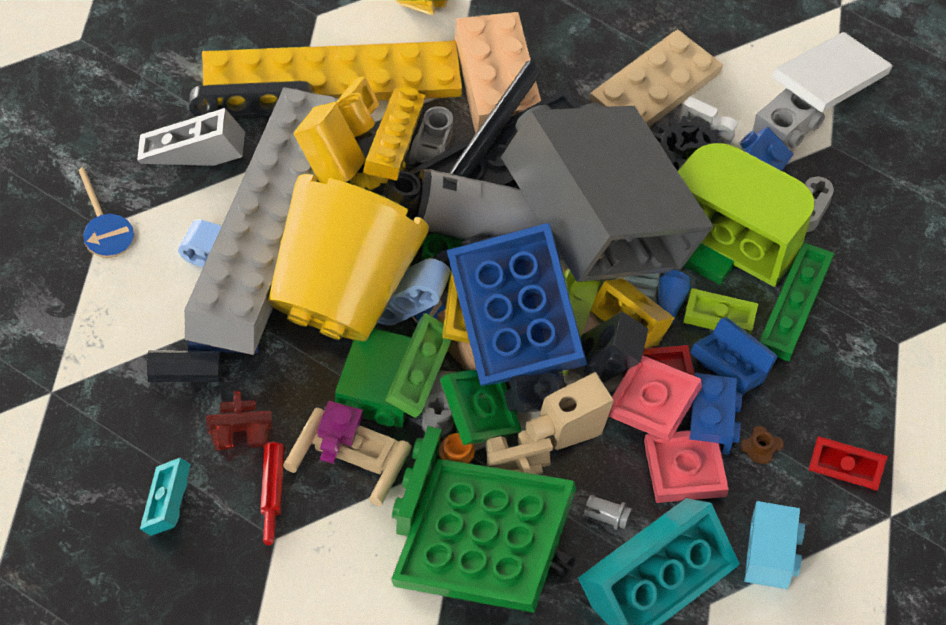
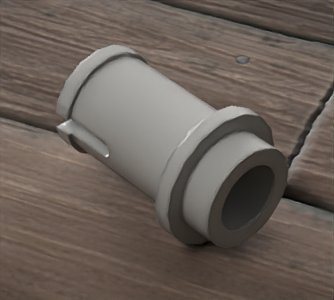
(608, 512)

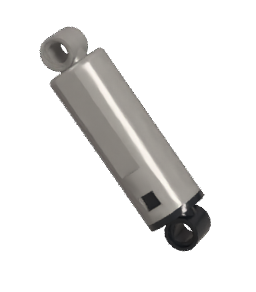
(461, 205)

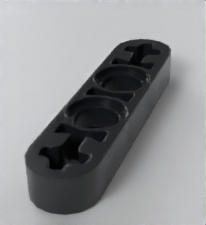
(249, 91)

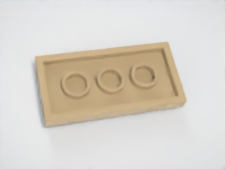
(660, 78)

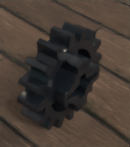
(685, 138)

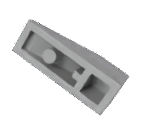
(197, 141)

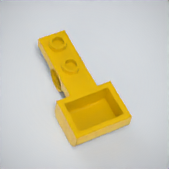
(331, 129)

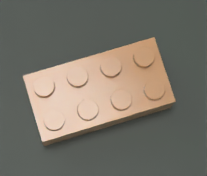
(490, 57)

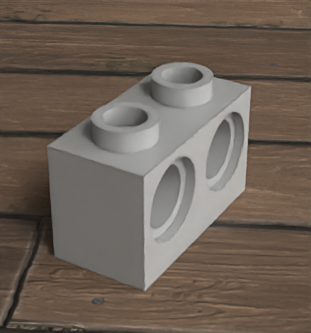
(789, 118)

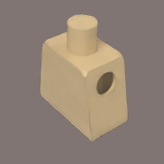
(572, 413)

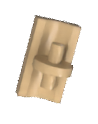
(525, 458)

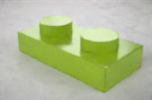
(708, 308)

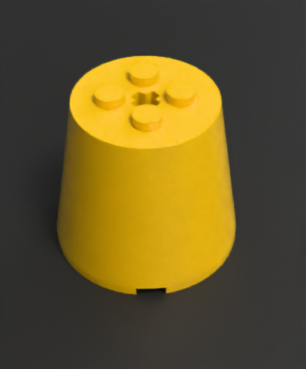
(342, 257)

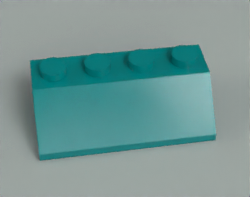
(661, 567)

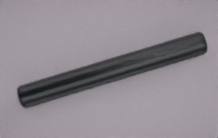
(496, 120)

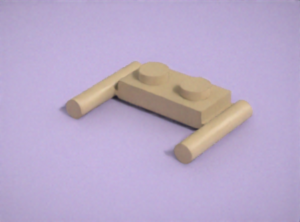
(369, 451)

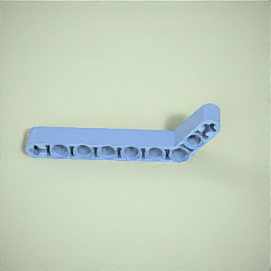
(416, 292)

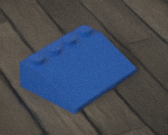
(516, 305)

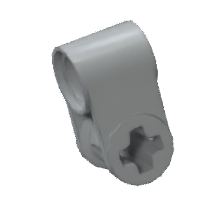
(433, 136)
(436, 409)

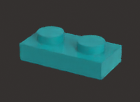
(165, 497)

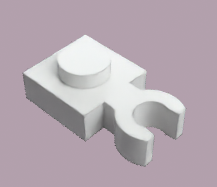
(706, 113)

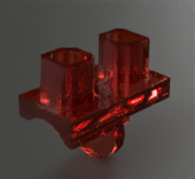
(223, 425)

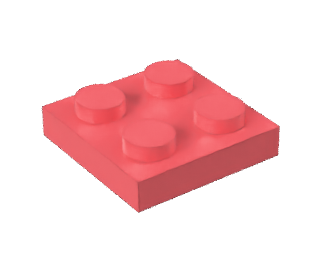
(654, 398)
(685, 468)

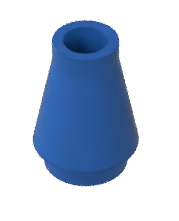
(673, 291)

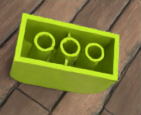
(753, 209)

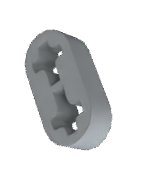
(822, 202)

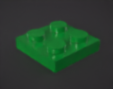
(478, 409)

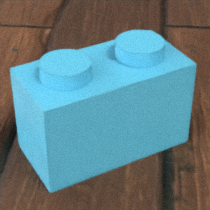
(773, 545)

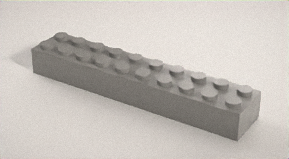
(234, 285)

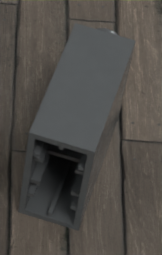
(605, 191)

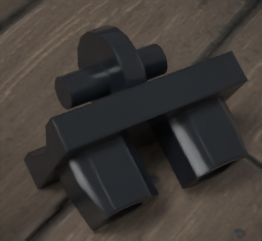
(529, 391)

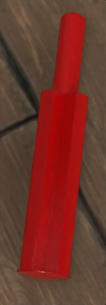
(271, 488)

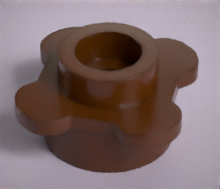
(760, 453)

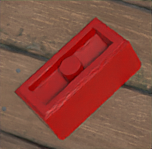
(847, 463)

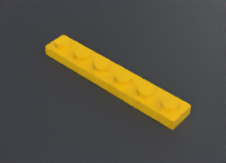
(394, 133)

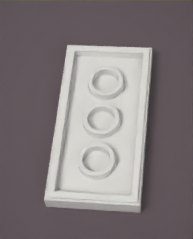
(831, 71)

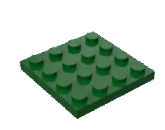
(484, 535)

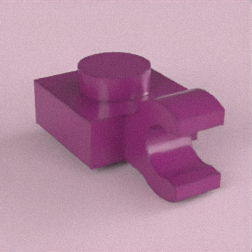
(337, 426)

